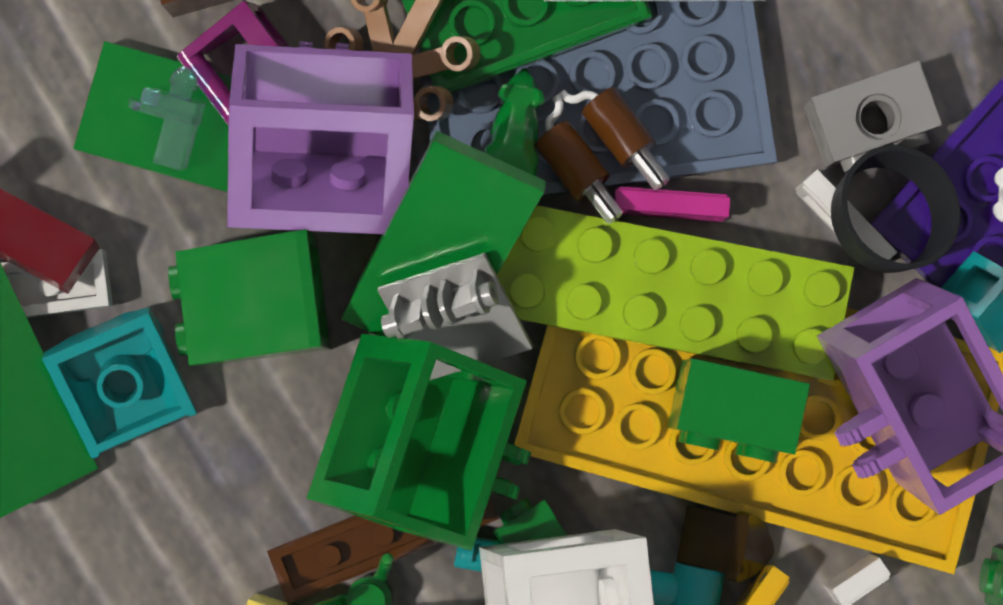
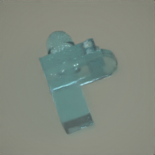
(180, 117)

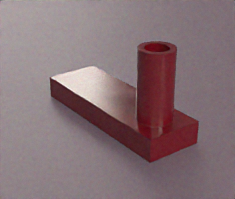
(43, 243)

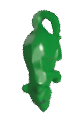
(516, 123)

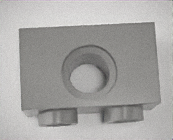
(898, 94)

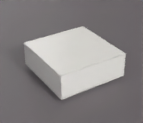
(857, 580)

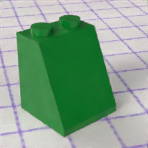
(250, 299)

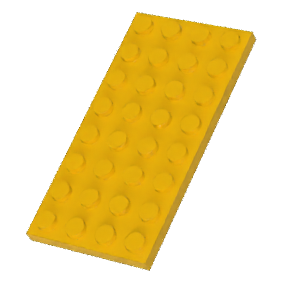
(608, 411)

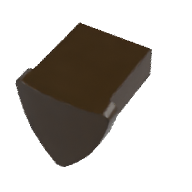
(725, 543)

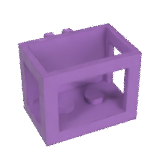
(318, 138)
(917, 391)

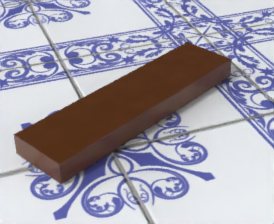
(343, 553)

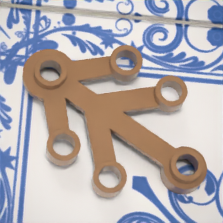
(408, 41)

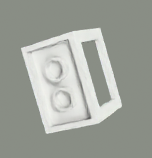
(569, 570)

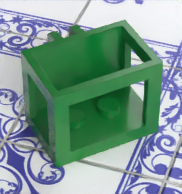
(419, 447)

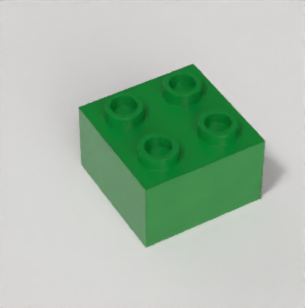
(739, 407)

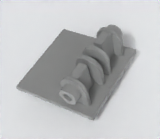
(458, 309)

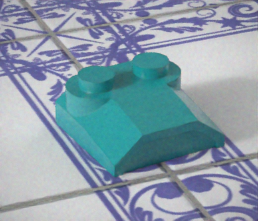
(119, 380)

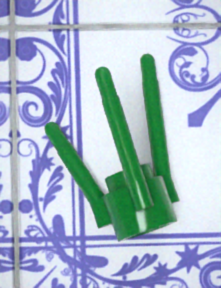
(368, 589)

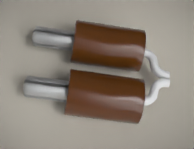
(619, 131)

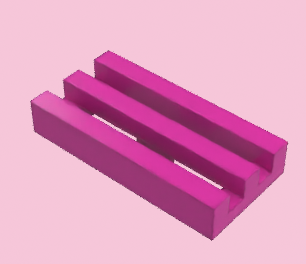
(672, 204)

